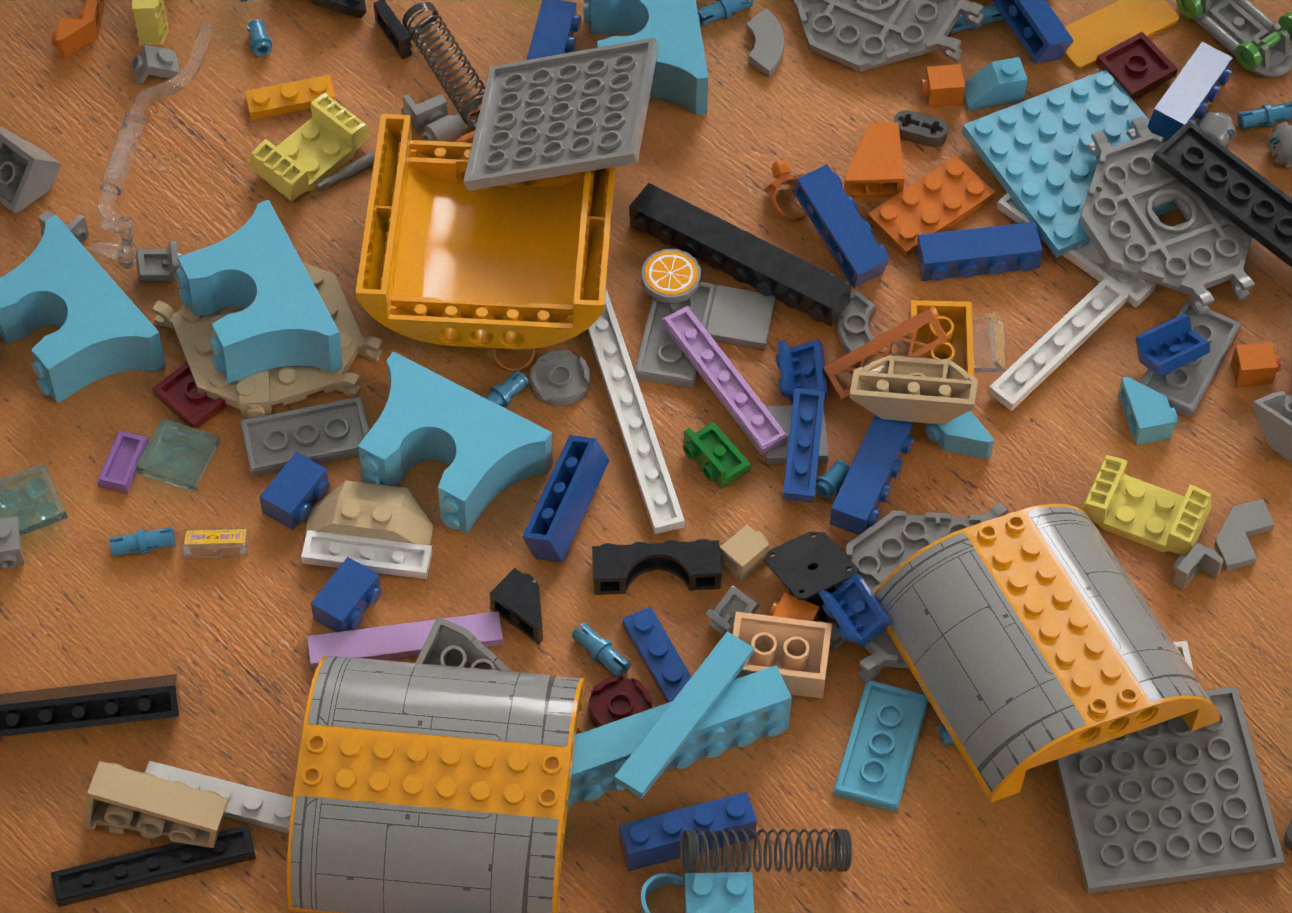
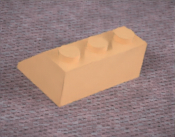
(793, 645)

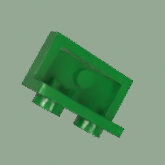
(715, 454)

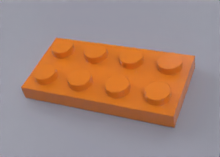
(931, 205)

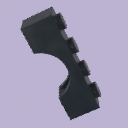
(693, 562)

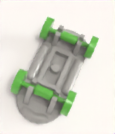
(1245, 33)

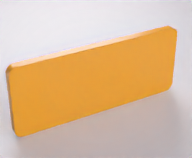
(1114, 25)

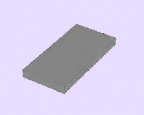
(659, 355)
(1189, 383)
(317, 432)

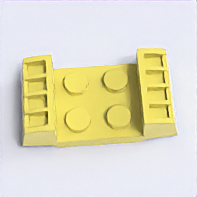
(150, 21)
(312, 150)
(1145, 510)

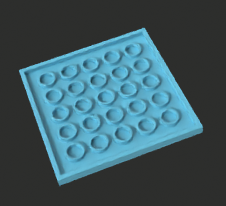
(1043, 152)

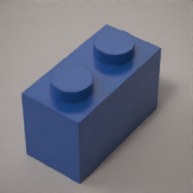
(295, 491)
(346, 596)

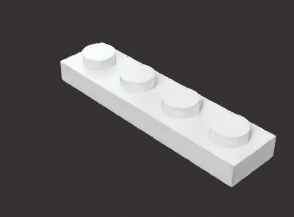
(375, 554)

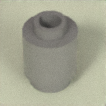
(445, 129)

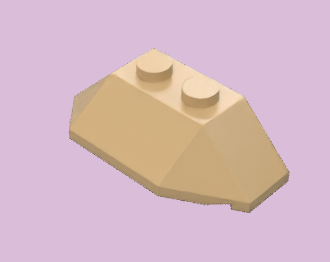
(914, 389)
(371, 513)

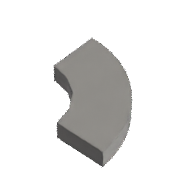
(768, 42)
(854, 322)

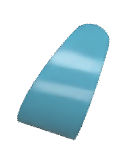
(657, 881)

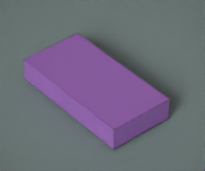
(121, 462)

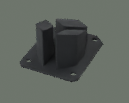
(810, 566)

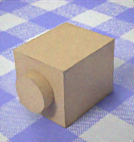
(260, 396)
(744, 552)

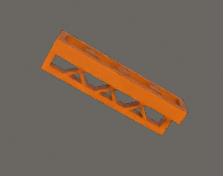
(887, 339)

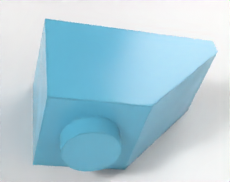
(996, 85)
(1146, 412)
(962, 436)

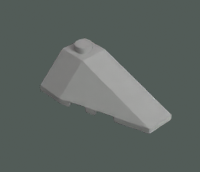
(24, 171)
(1275, 419)
(457, 647)

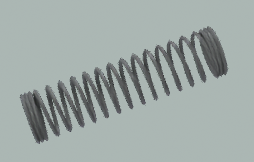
(429, 23)
(690, 850)

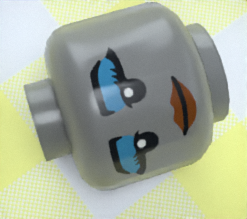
(1218, 126)
(1281, 144)

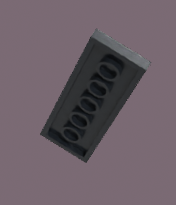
(1230, 187)

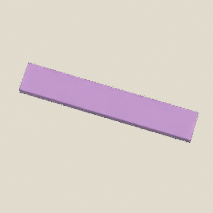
(724, 380)
(397, 639)

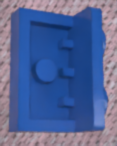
(1170, 346)
(801, 368)
(856, 611)

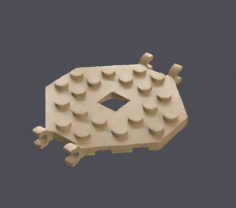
(286, 383)

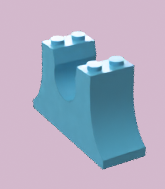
(680, 60)
(283, 312)
(98, 321)
(450, 424)

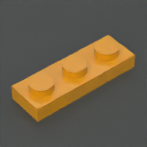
(287, 96)

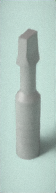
(347, 171)

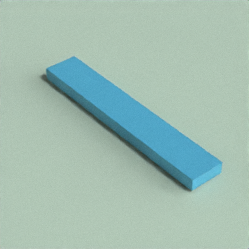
(684, 715)

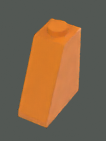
(877, 163)

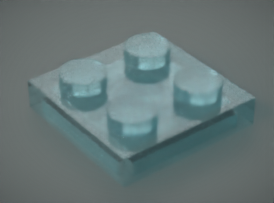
(177, 454)
(31, 498)

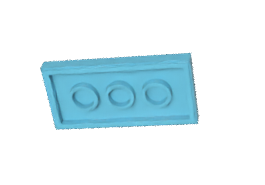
(881, 746)

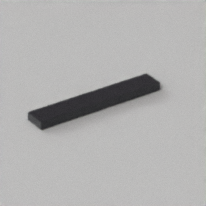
(150, 867)

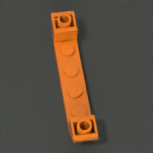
(77, 33)

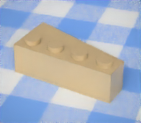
(152, 806)

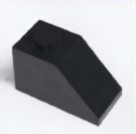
(519, 603)

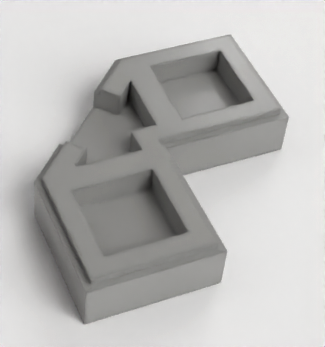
(1233, 540)

